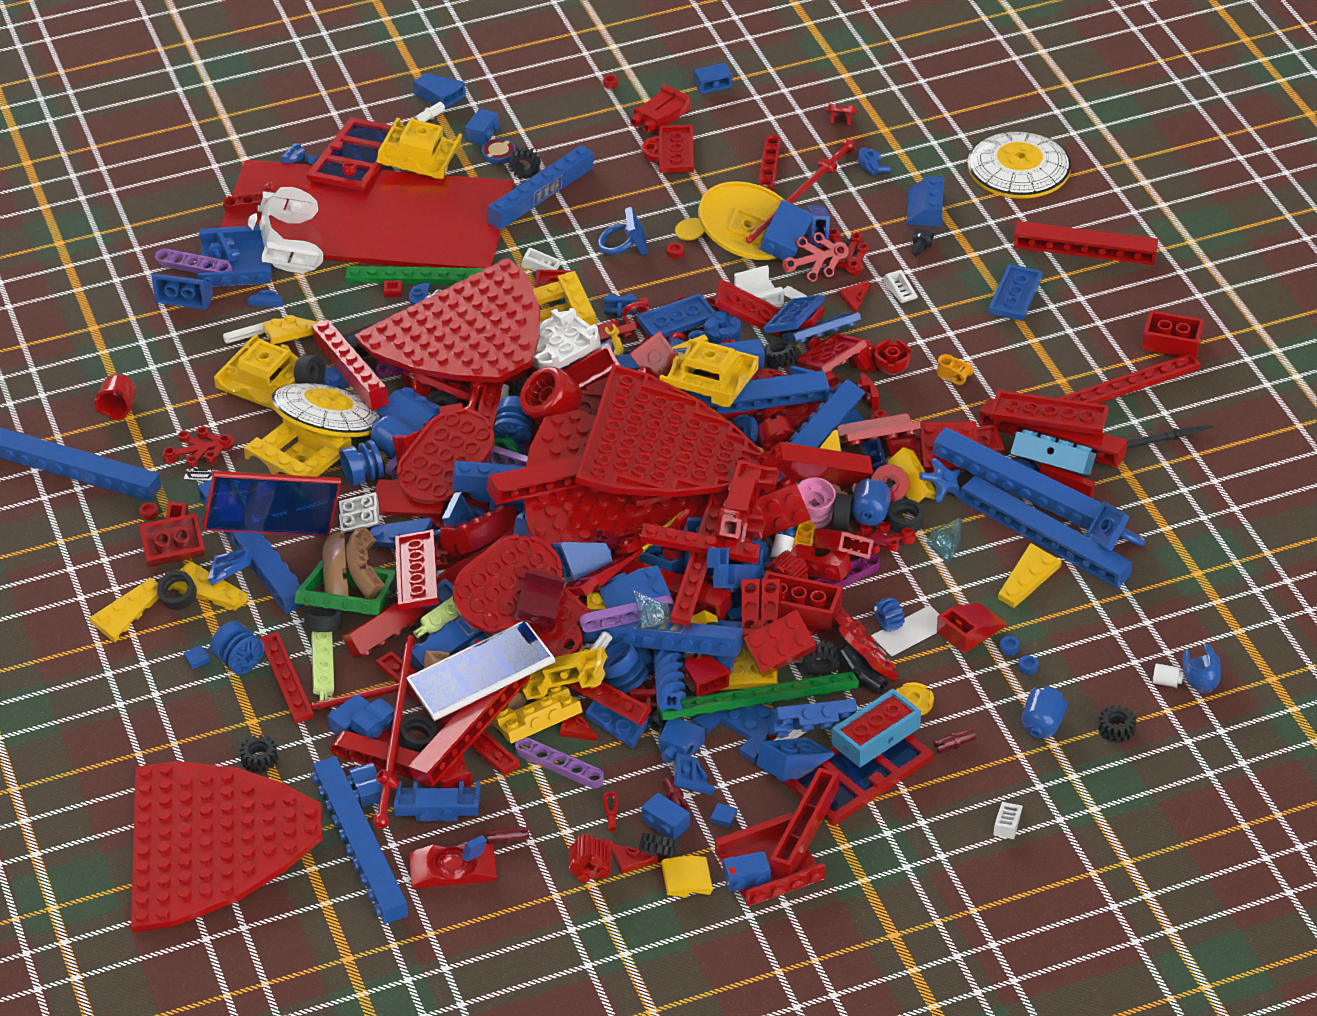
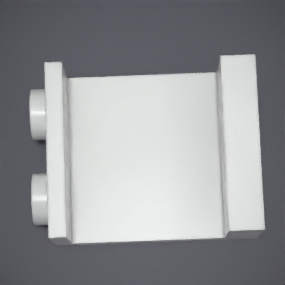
(758, 284)

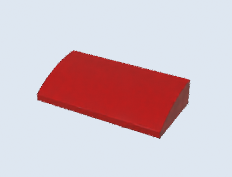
(592, 367)

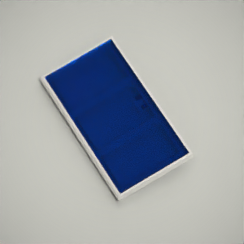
(480, 670)

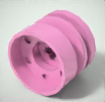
(819, 500)

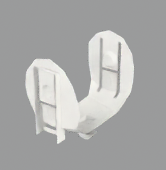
(296, 212)

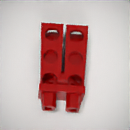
(661, 109)
(752, 603)

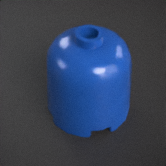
(383, 431)
(870, 502)
(1043, 712)

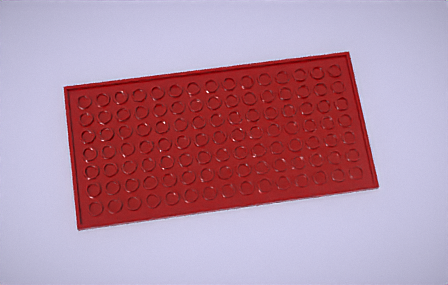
(392, 222)

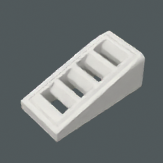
(537, 261)
(899, 276)
(1006, 830)

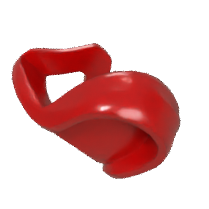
(642, 305)
(419, 388)

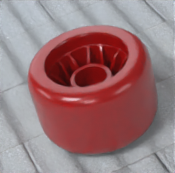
(549, 393)

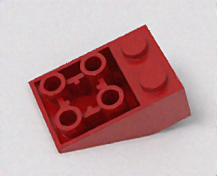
(968, 625)

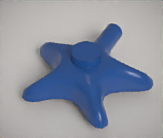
(943, 479)

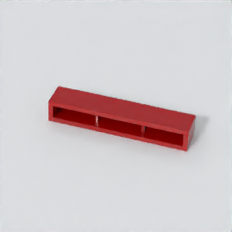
(804, 823)

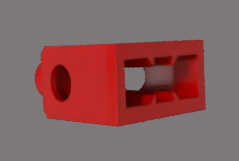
(705, 675)

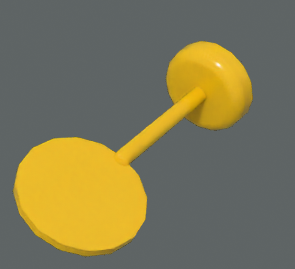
(689, 229)

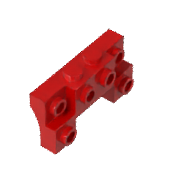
(744, 494)

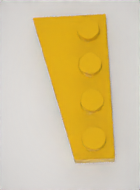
(1028, 574)
(220, 593)
(122, 612)

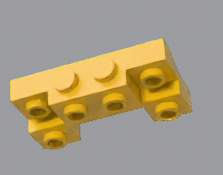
(570, 668)
(536, 716)

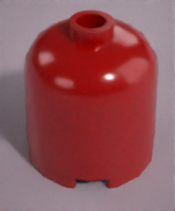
(115, 397)

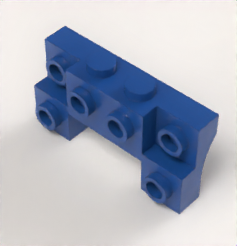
(730, 575)
(810, 716)
(437, 803)

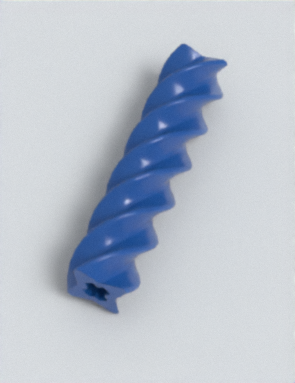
(669, 679)

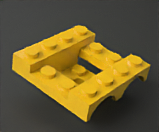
(413, 148)
(574, 294)
(733, 368)
(250, 371)
(315, 449)

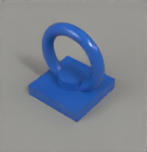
(634, 233)
(456, 512)
(1110, 526)

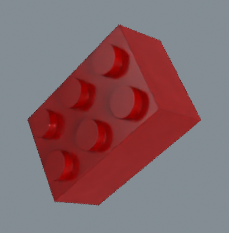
(1172, 334)
(171, 540)
(779, 643)

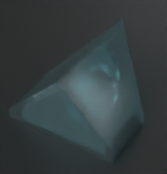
(946, 539)
(651, 611)

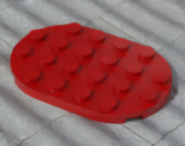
(429, 461)
(492, 582)

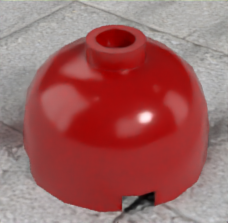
(892, 357)

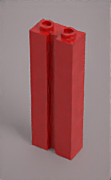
(809, 462)

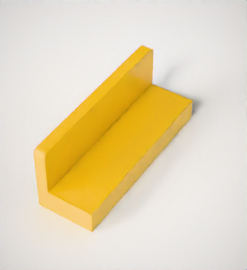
(911, 465)

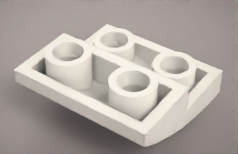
(359, 512)

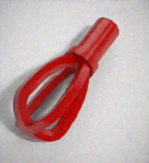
(611, 816)

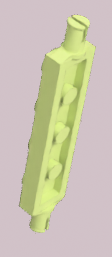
(437, 618)
(322, 664)

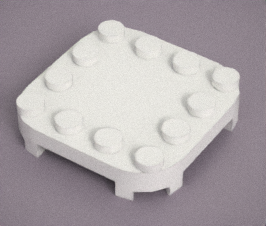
(564, 340)

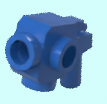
(869, 160)

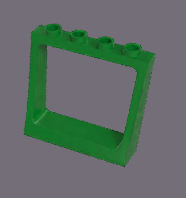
(306, 595)

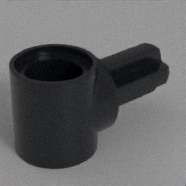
(921, 240)

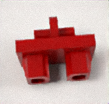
(646, 696)

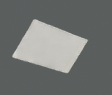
(915, 629)

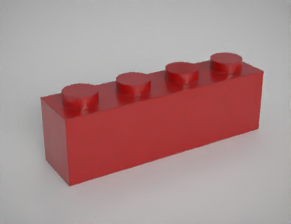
(484, 530)

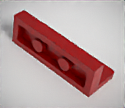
(1069, 479)

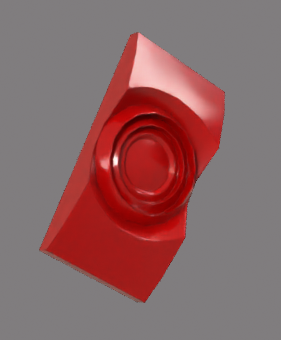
(445, 866)

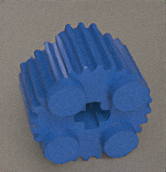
(722, 328)

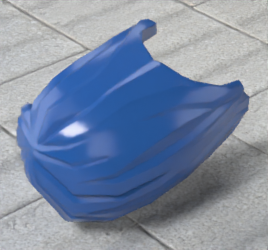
(1204, 671)

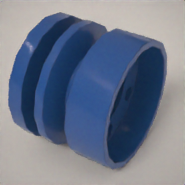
(512, 421)
(362, 462)
(237, 647)
(624, 667)

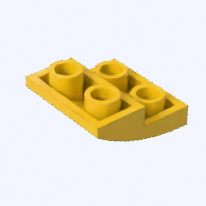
(686, 875)

